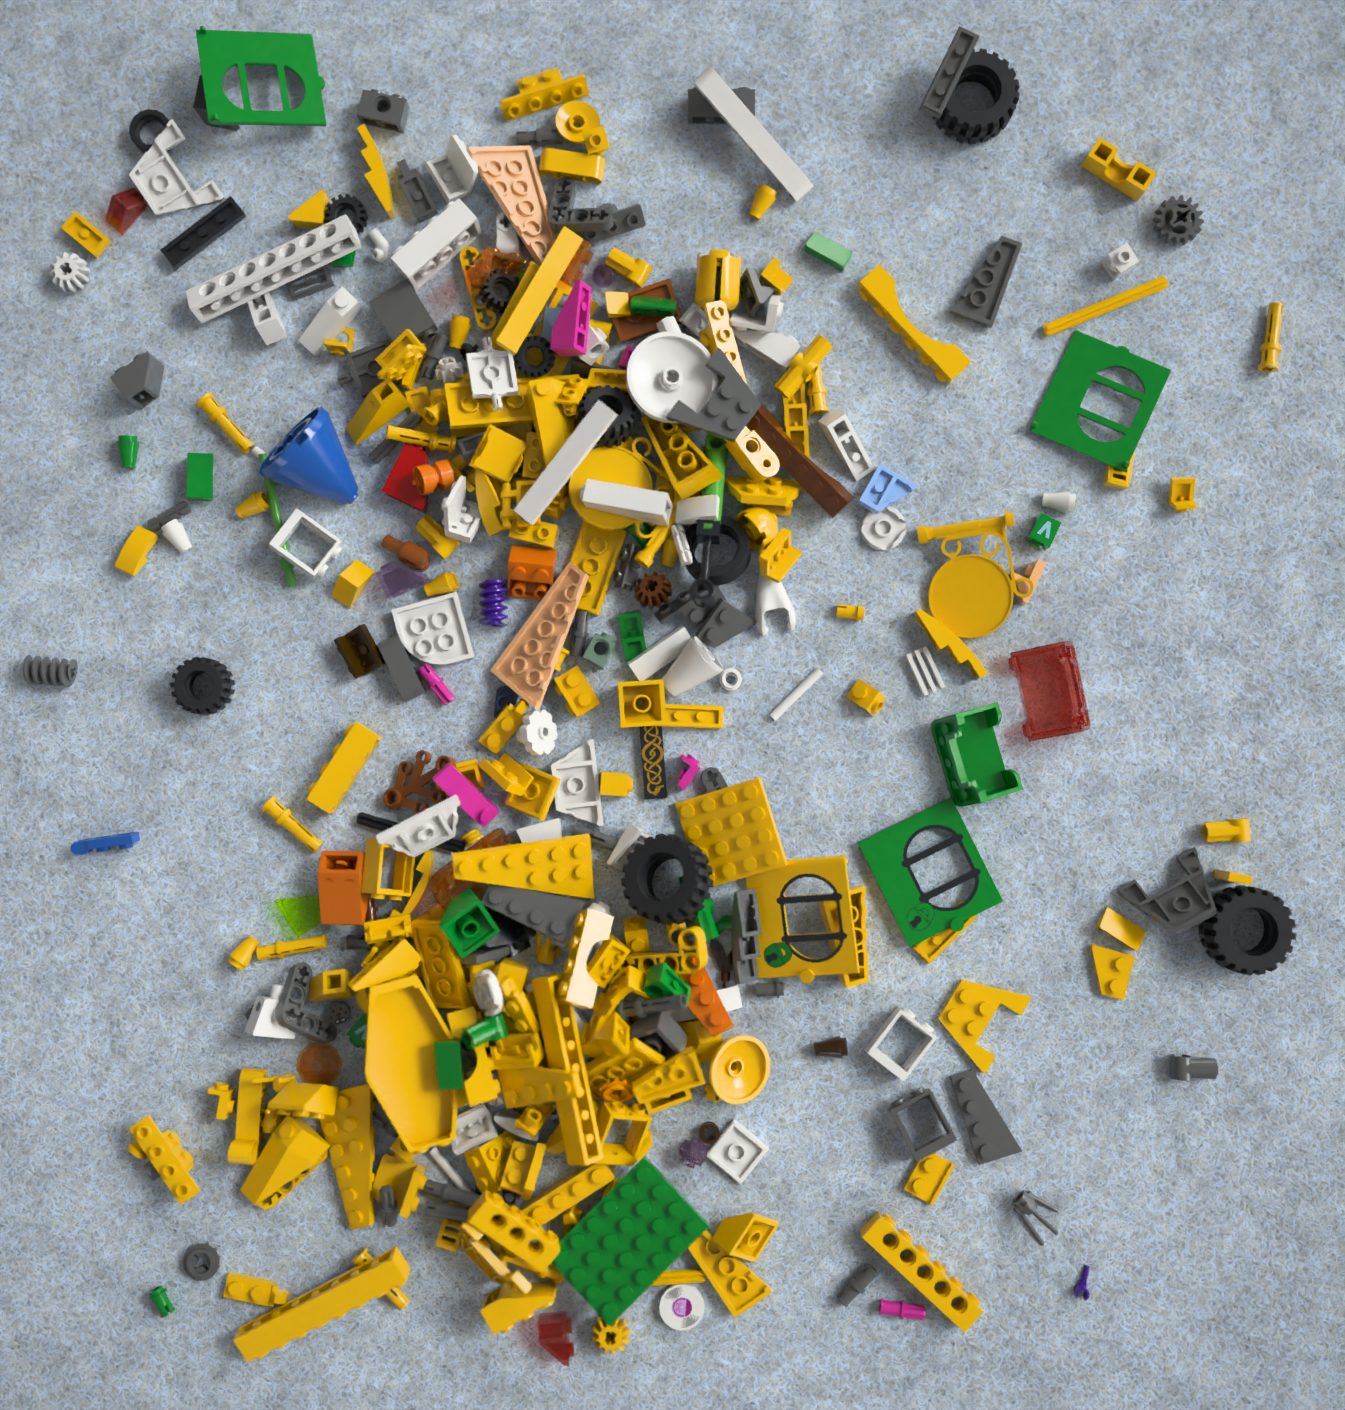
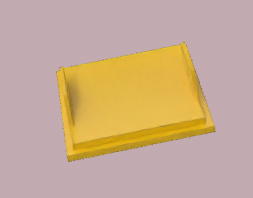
(498, 454)

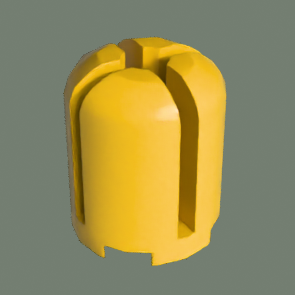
(729, 279)

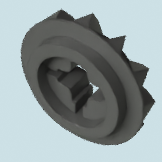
(191, 1259)

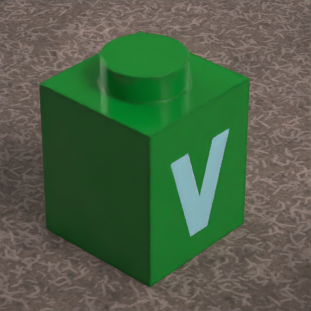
(1042, 532)
(358, 1032)

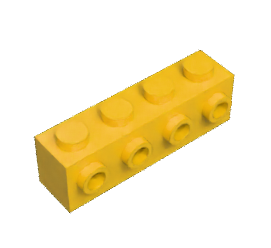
(344, 767)

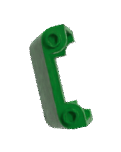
(973, 757)

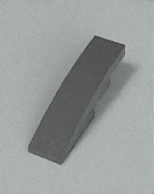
(744, 937)

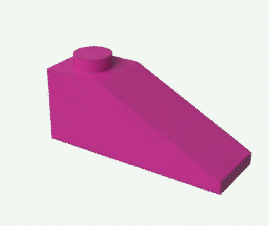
(572, 323)
(471, 798)

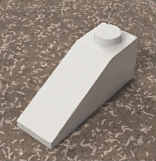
(267, 318)
(330, 321)
(770, 347)
(846, 443)

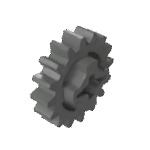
(1171, 211)

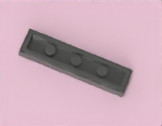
(949, 72)

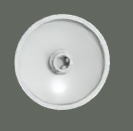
(669, 370)

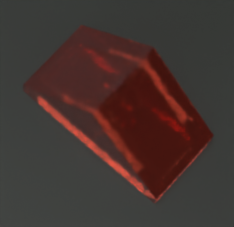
(125, 209)

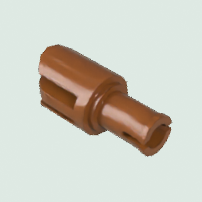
(408, 552)

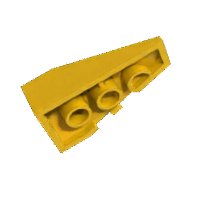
(550, 422)
(287, 1154)

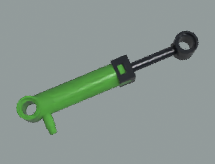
(709, 531)

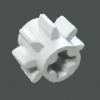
(449, 370)

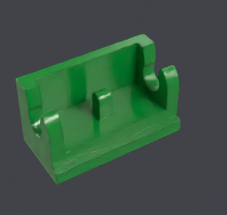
(200, 476)

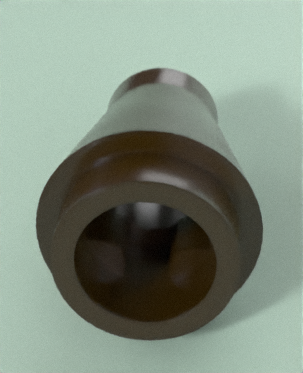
(832, 1047)

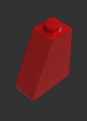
(399, 482)

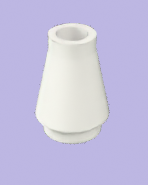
(1059, 501)
(176, 534)

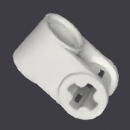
(507, 238)

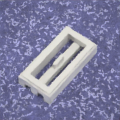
(933, 688)

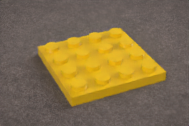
(733, 831)

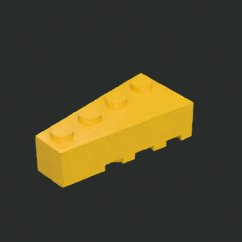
(681, 458)

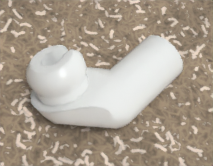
(382, 246)

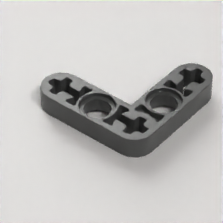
(601, 217)
(295, 1007)

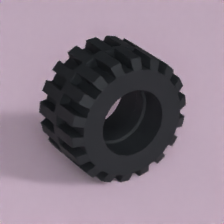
(619, 403)
(184, 686)

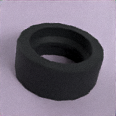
(141, 120)

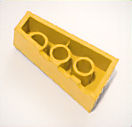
(831, 923)

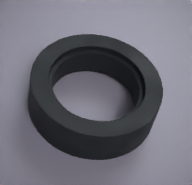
(731, 570)

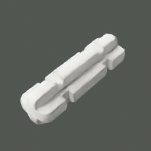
(681, 544)

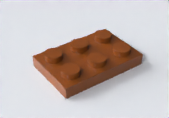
(640, 325)

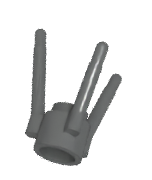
(1025, 1204)

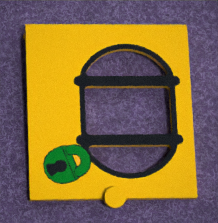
(777, 954)

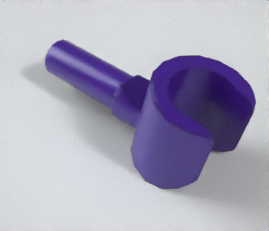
(1082, 1285)

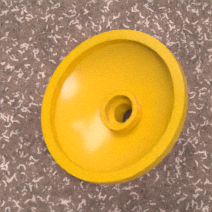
(748, 1072)

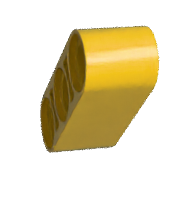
(571, 164)

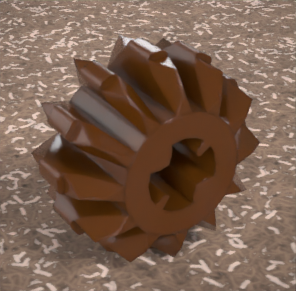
(655, 598)

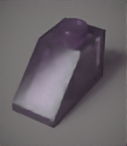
(399, 579)

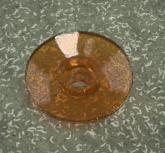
(325, 1055)

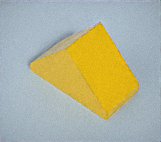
(311, 213)
(352, 583)
(614, 1036)

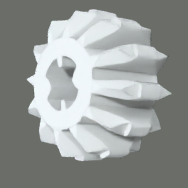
(63, 278)

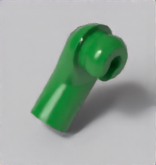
(724, 923)

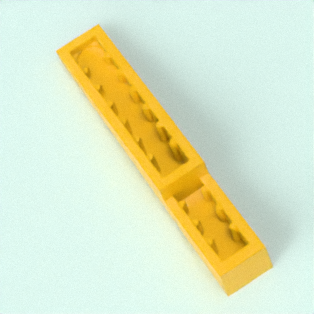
(539, 290)

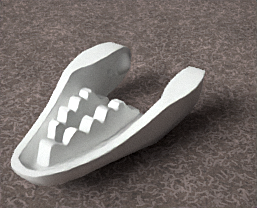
(769, 597)

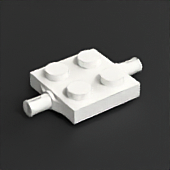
(492, 374)

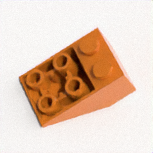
(340, 888)

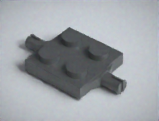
(364, 368)

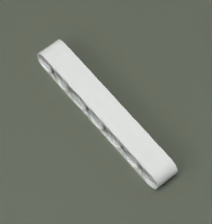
(752, 133)

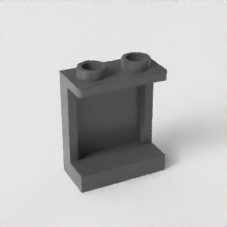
(403, 310)

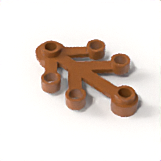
(416, 783)

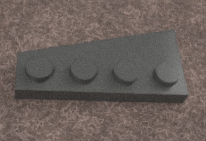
(986, 289)
(539, 911)
(983, 1122)

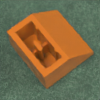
(531, 572)

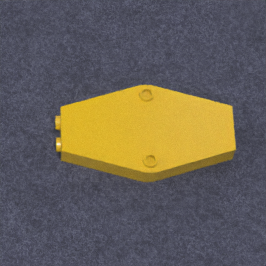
(403, 1063)

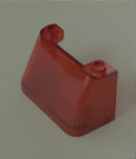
(1051, 690)

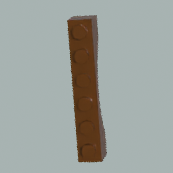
(819, 485)

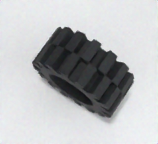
(348, 203)
(489, 295)
(548, 357)

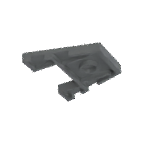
(727, 409)
(1180, 904)

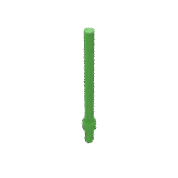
(277, 520)

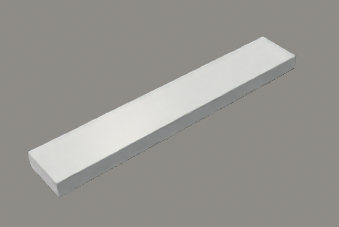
(565, 462)

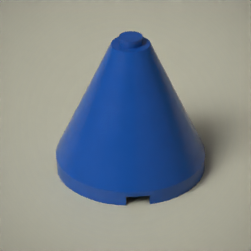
(312, 460)

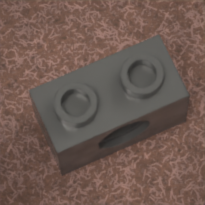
(393, 119)

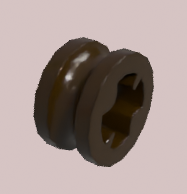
(702, 1133)

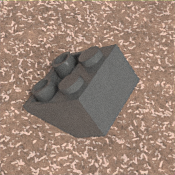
(140, 379)

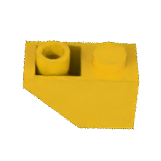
(330, 986)

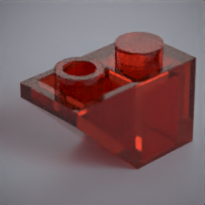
(554, 1335)

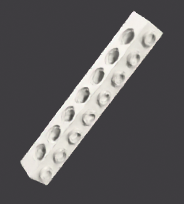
(273, 269)

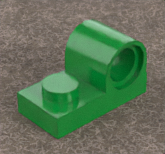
(663, 982)

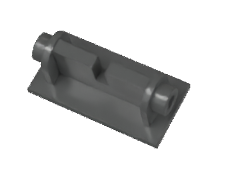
(624, 575)

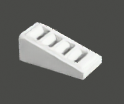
(626, 844)

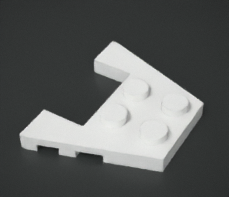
(163, 182)

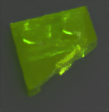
(300, 913)

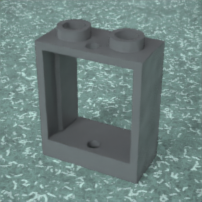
(933, 1145)

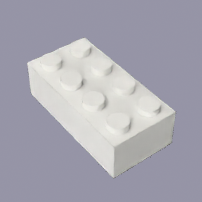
(436, 244)

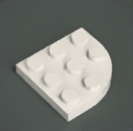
(435, 630)

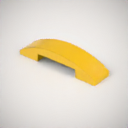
(426, 867)

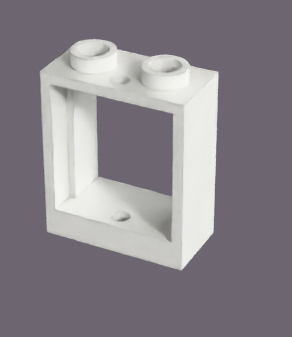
(288, 529)
(904, 1071)

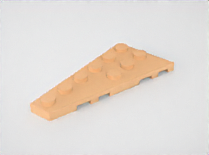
(517, 188)
(535, 649)

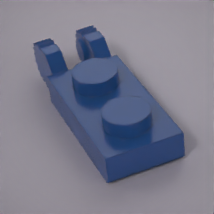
(104, 843)

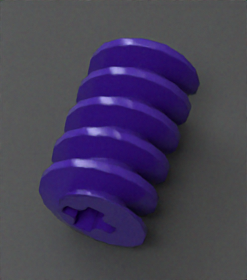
(492, 602)

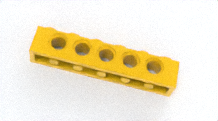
(961, 1314)

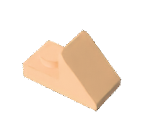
(1033, 572)

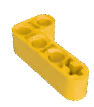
(682, 956)
(250, 1113)

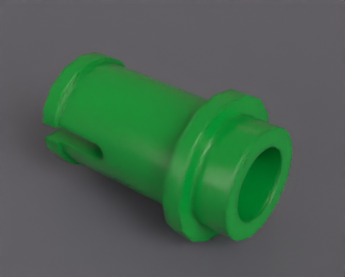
(161, 1301)

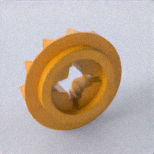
(616, 1090)

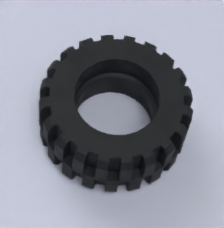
(1000, 81)
(640, 873)
(1275, 939)

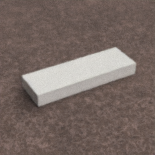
(659, 654)

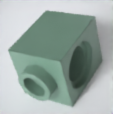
(600, 660)

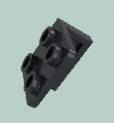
(510, 931)

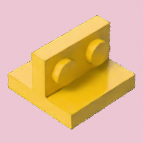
(523, 1169)

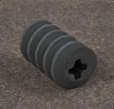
(49, 671)

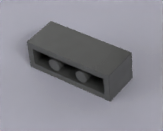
(702, 112)

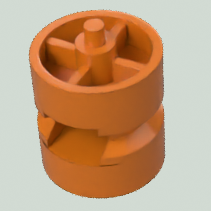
(428, 478)

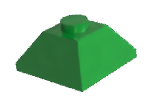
(467, 923)

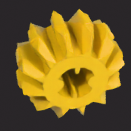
(610, 1343)

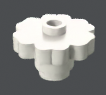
(537, 732)

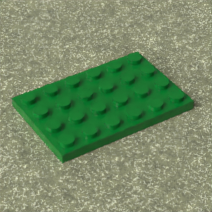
(628, 1240)

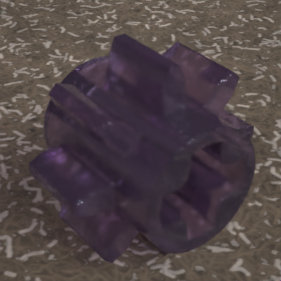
(693, 1152)

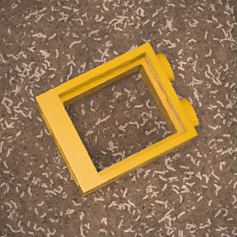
(372, 872)
(628, 1152)

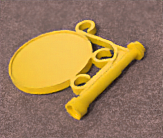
(629, 469)
(971, 590)

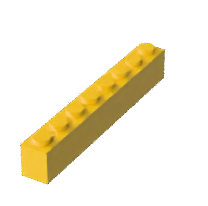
(565, 1053)
(322, 1304)

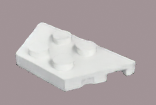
(579, 784)
(424, 829)

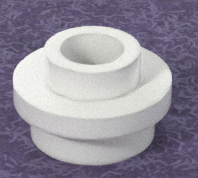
(738, 679)

